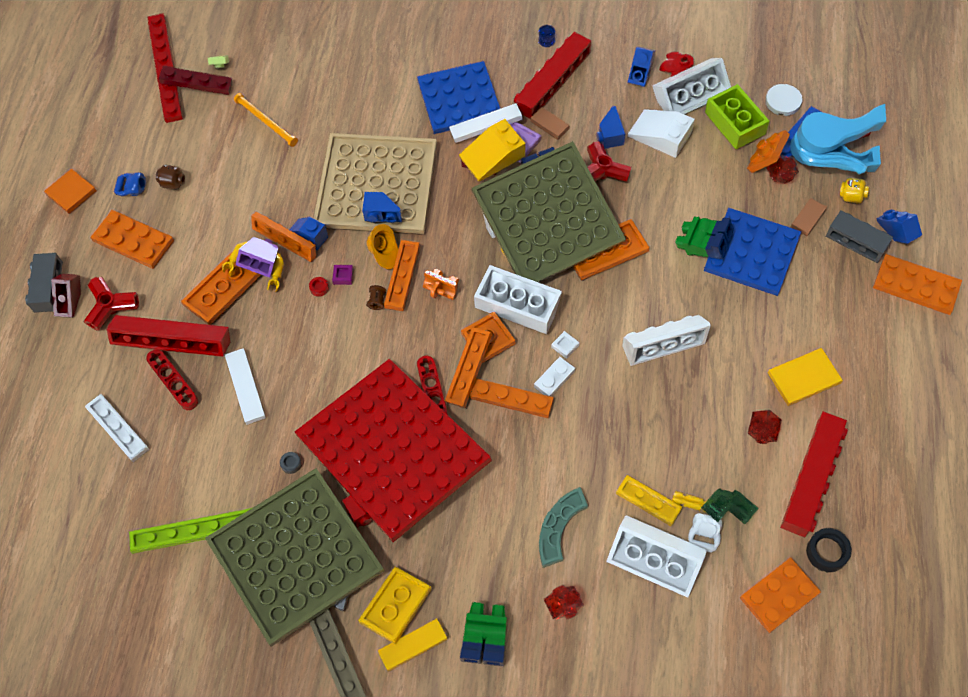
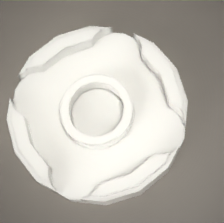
(783, 99)

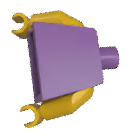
(258, 257)

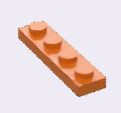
(283, 236)
(402, 275)
(468, 367)
(512, 398)

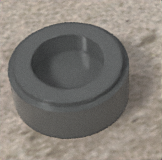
(290, 462)

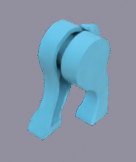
(823, 137)

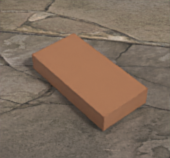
(549, 123)
(808, 216)

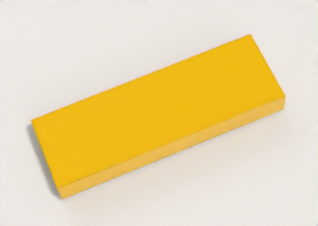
(649, 500)
(412, 645)

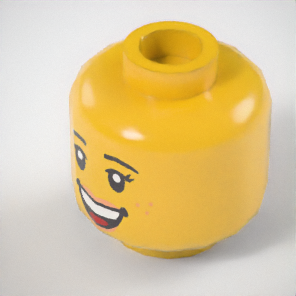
(854, 190)

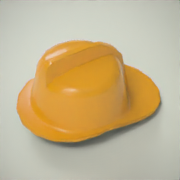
(383, 245)

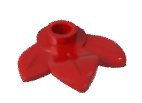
(676, 63)

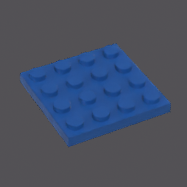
(457, 95)
(756, 253)

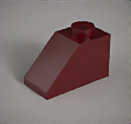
(65, 294)

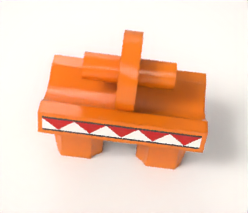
(440, 285)

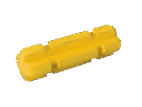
(688, 501)

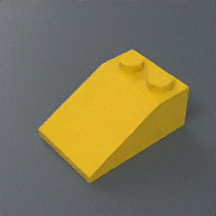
(493, 150)

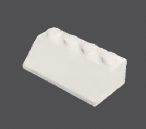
(692, 87)
(517, 299)
(665, 339)
(656, 556)

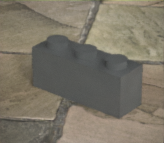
(859, 236)
(43, 269)

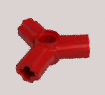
(603, 165)
(102, 308)

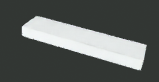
(479, 124)
(245, 386)
(117, 428)

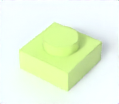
(218, 61)

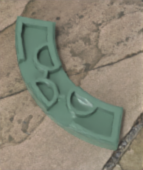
(555, 524)

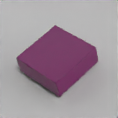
(342, 275)

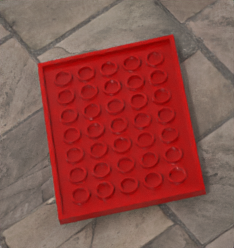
(392, 449)

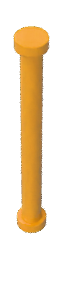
(239, 99)

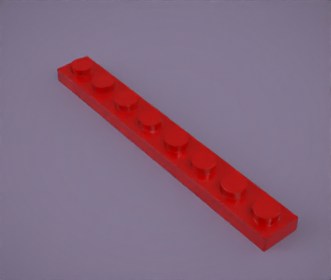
(163, 57)

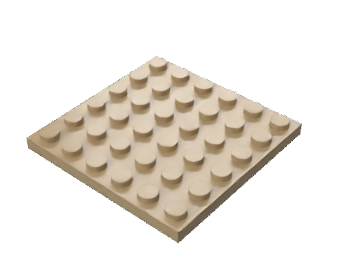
(375, 164)

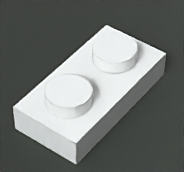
(554, 377)

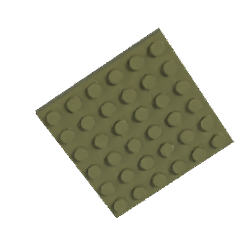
(548, 214)
(294, 556)

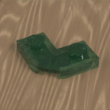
(734, 502)

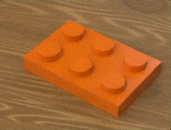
(780, 595)

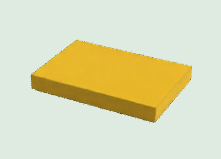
(804, 376)
(395, 605)

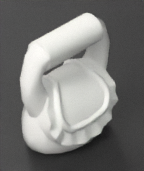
(707, 527)

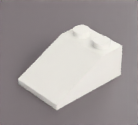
(663, 130)

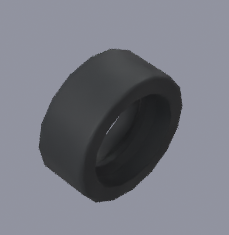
(836, 536)

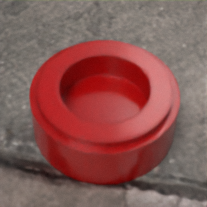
(318, 286)

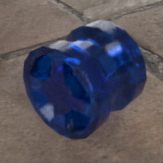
(546, 35)

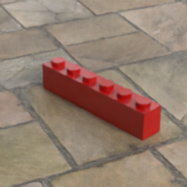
(553, 74)
(169, 335)
(813, 475)

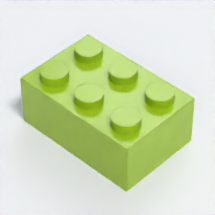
(736, 116)

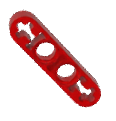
(173, 378)
(436, 389)

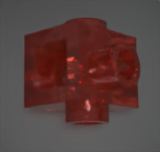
(783, 170)
(764, 426)
(564, 602)

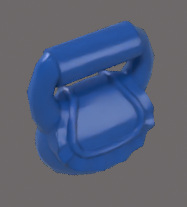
(134, 184)

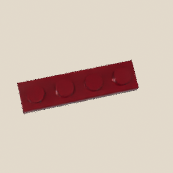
(195, 80)

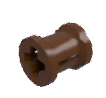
(373, 293)

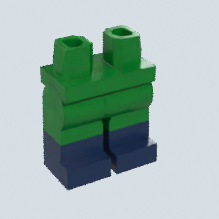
(706, 237)
(488, 629)

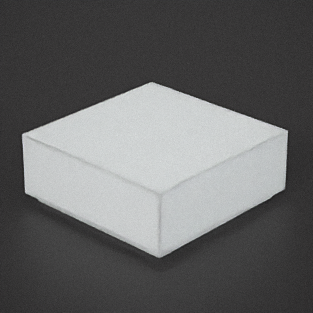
(565, 344)

